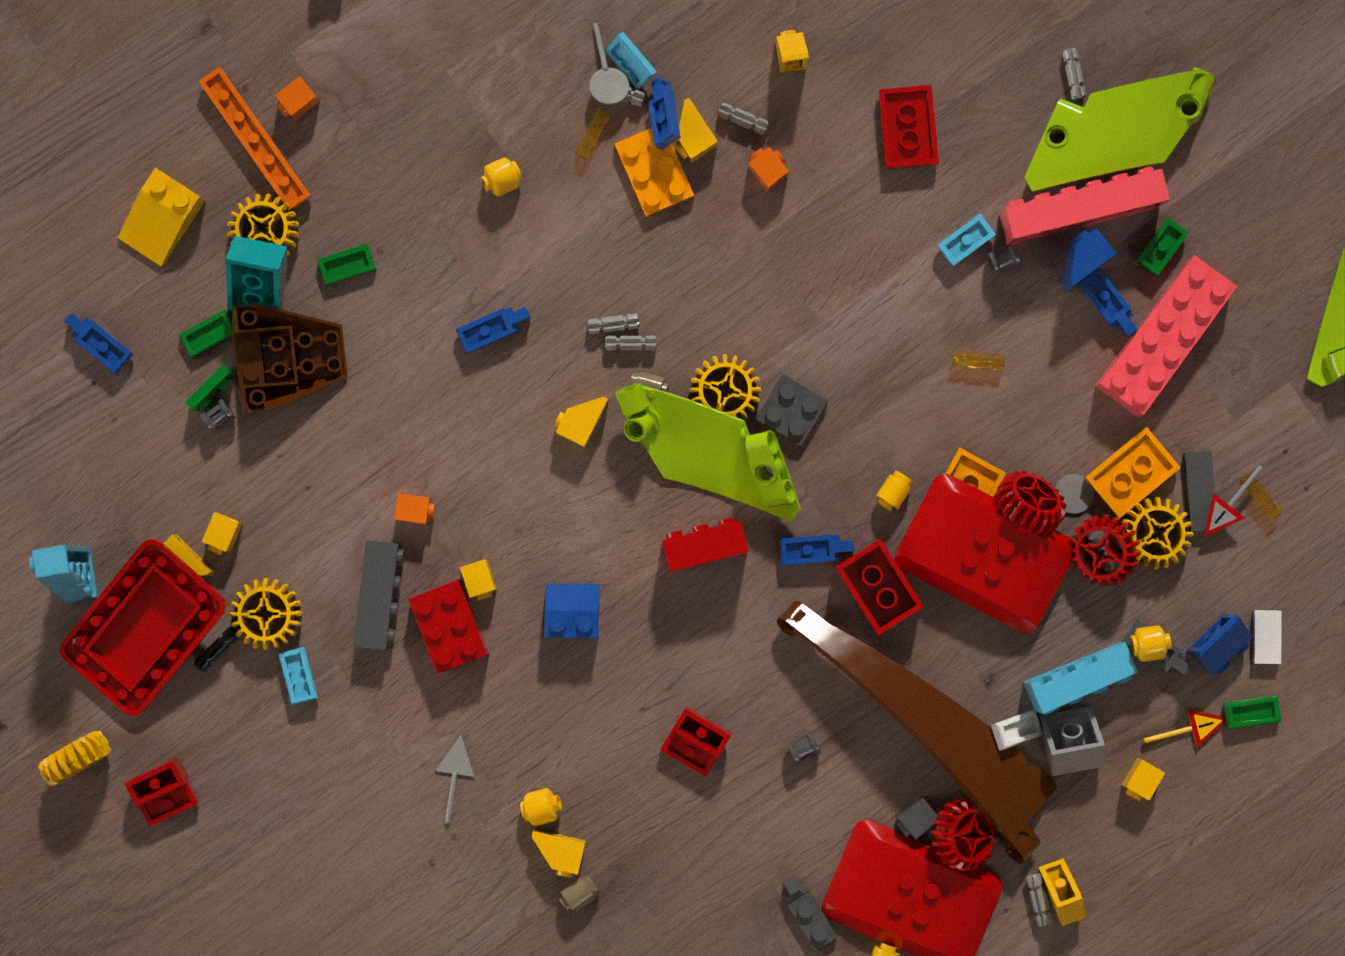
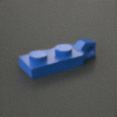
(663, 114)
(1108, 301)
(491, 328)
(99, 343)
(813, 549)

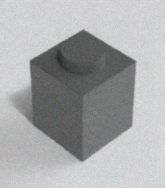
(916, 818)

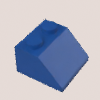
(1085, 256)
(572, 610)
(1221, 643)

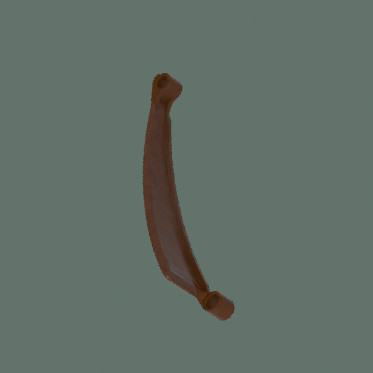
(1000, 783)

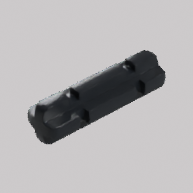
(216, 649)

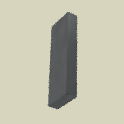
(1199, 487)

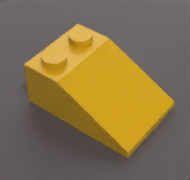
(160, 217)

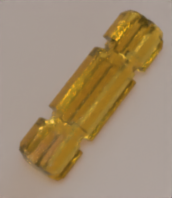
(592, 133)
(978, 360)
(1262, 497)

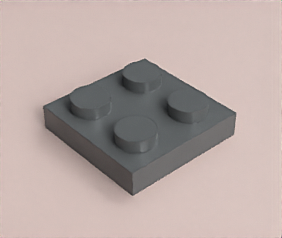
(791, 410)

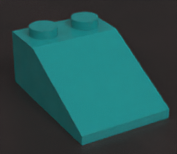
(255, 273)

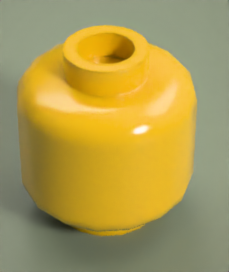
(501, 177)
(1150, 643)
(540, 807)

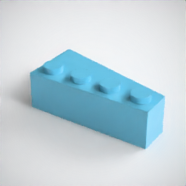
(1080, 678)

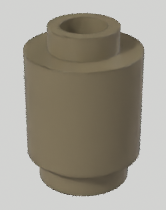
(649, 380)
(579, 894)

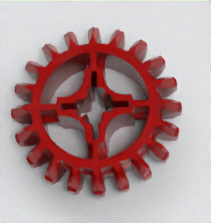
(1030, 502)
(1124, 556)
(968, 850)

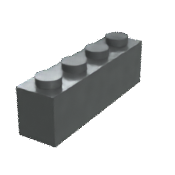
(378, 594)

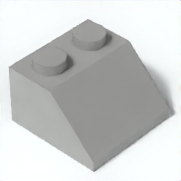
(1072, 740)

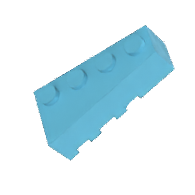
(66, 572)

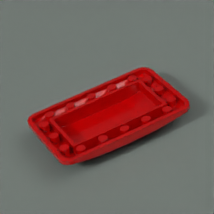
(981, 558)
(143, 627)
(907, 896)

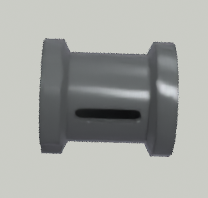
(1003, 260)
(217, 415)
(803, 748)

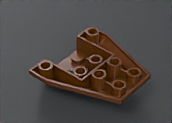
(283, 355)

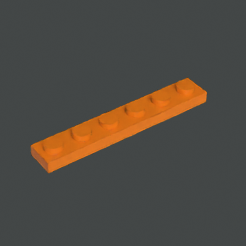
(254, 138)

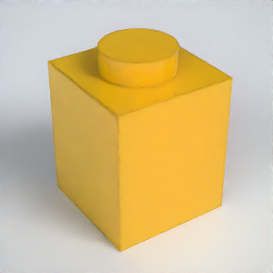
(221, 533)
(478, 579)
(1142, 780)

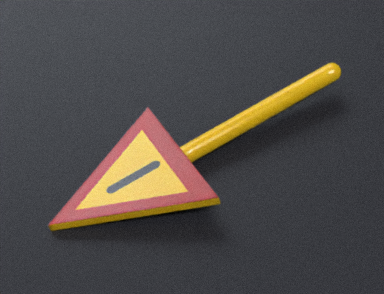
(1202, 727)

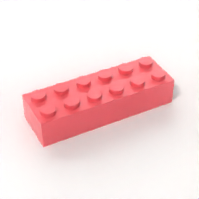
(1085, 206)
(1166, 336)

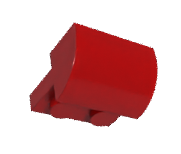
(695, 741)
(162, 791)

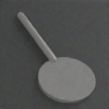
(607, 84)
(1076, 493)

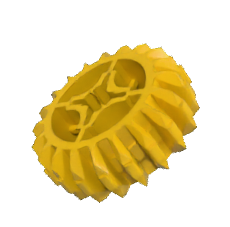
(271, 220)
(732, 368)
(1164, 543)
(265, 626)
(74, 758)

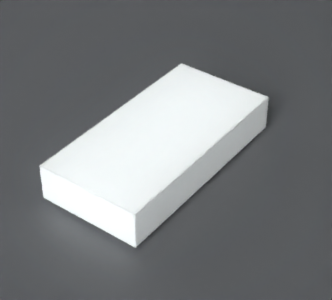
(1267, 636)
(1016, 730)

